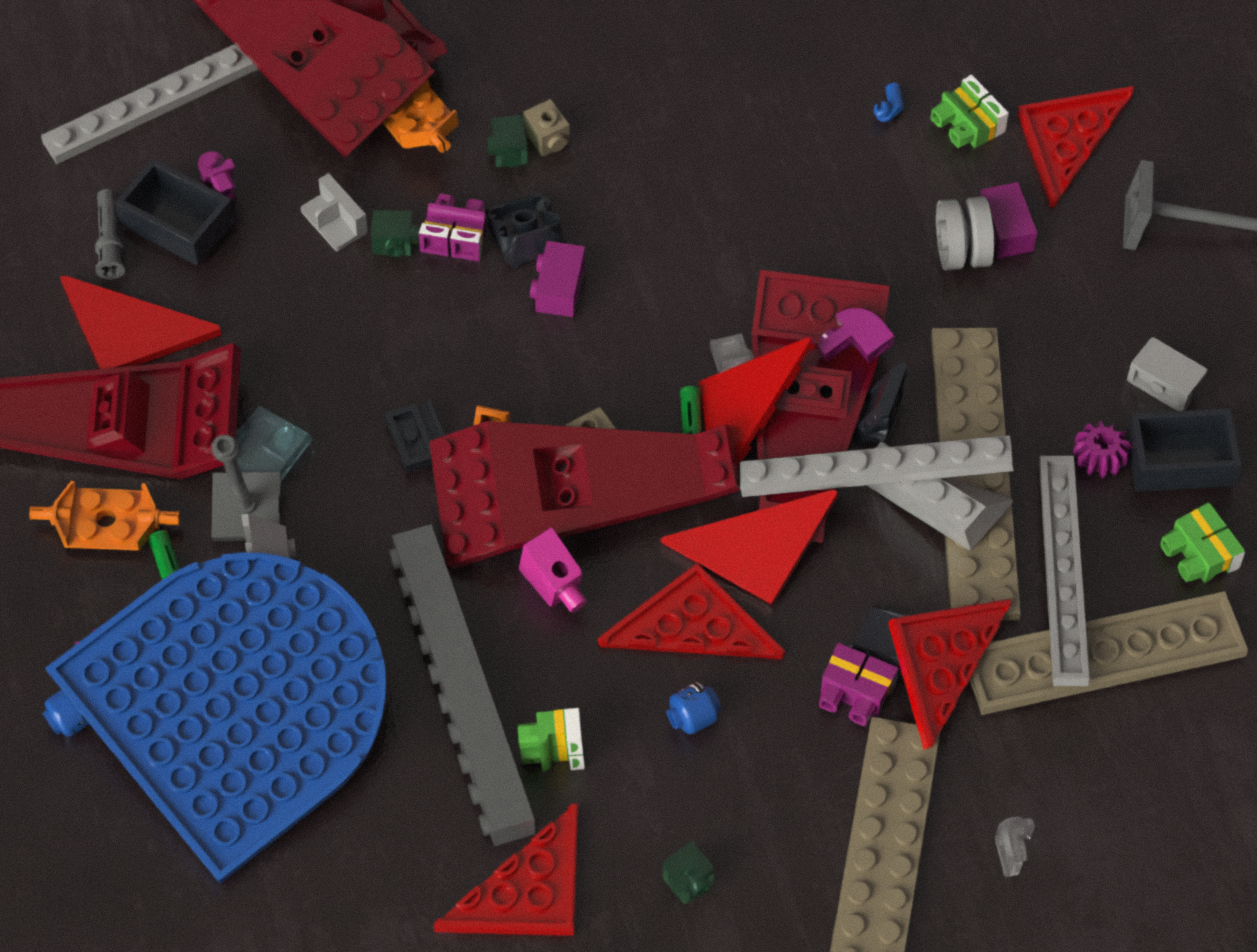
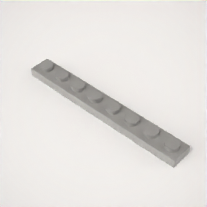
(147, 103)
(876, 466)
(1063, 571)

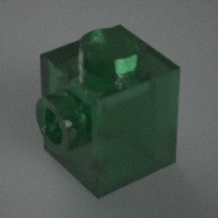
(508, 141)
(393, 233)
(688, 873)

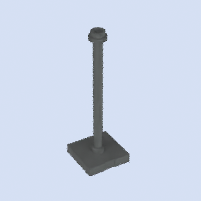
(1141, 205)
(240, 493)

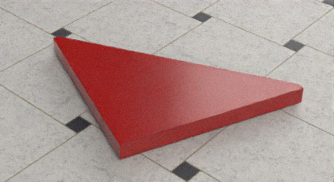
(1067, 132)
(130, 330)
(747, 393)
(758, 547)
(692, 617)
(939, 657)
(528, 891)

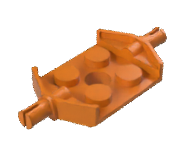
(434, 123)
(80, 509)

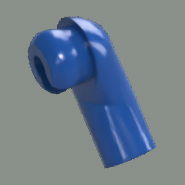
(893, 106)

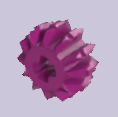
(1101, 449)

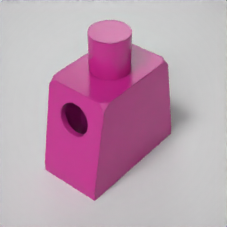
(552, 571)

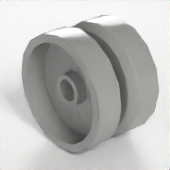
(964, 233)

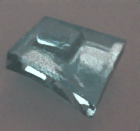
(269, 443)

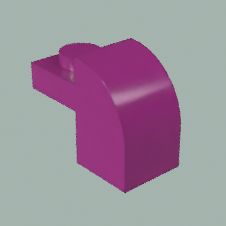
(858, 328)

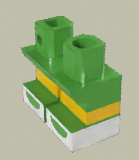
(972, 113)
(1204, 543)
(552, 739)

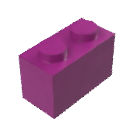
(1011, 220)
(559, 278)

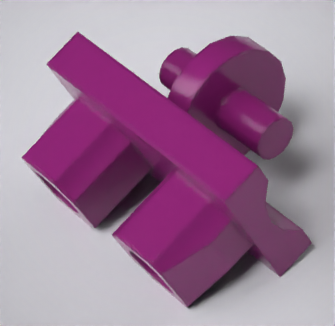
(217, 173)

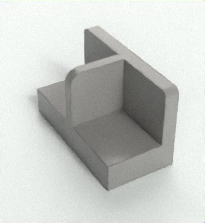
(335, 214)
(1166, 374)

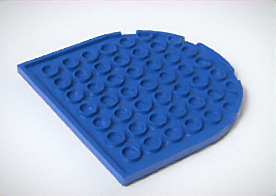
(233, 698)

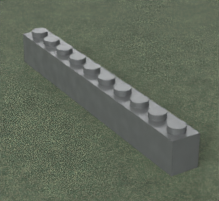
(463, 686)

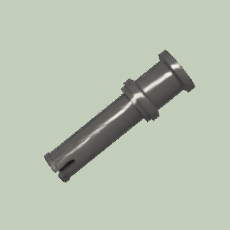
(109, 245)

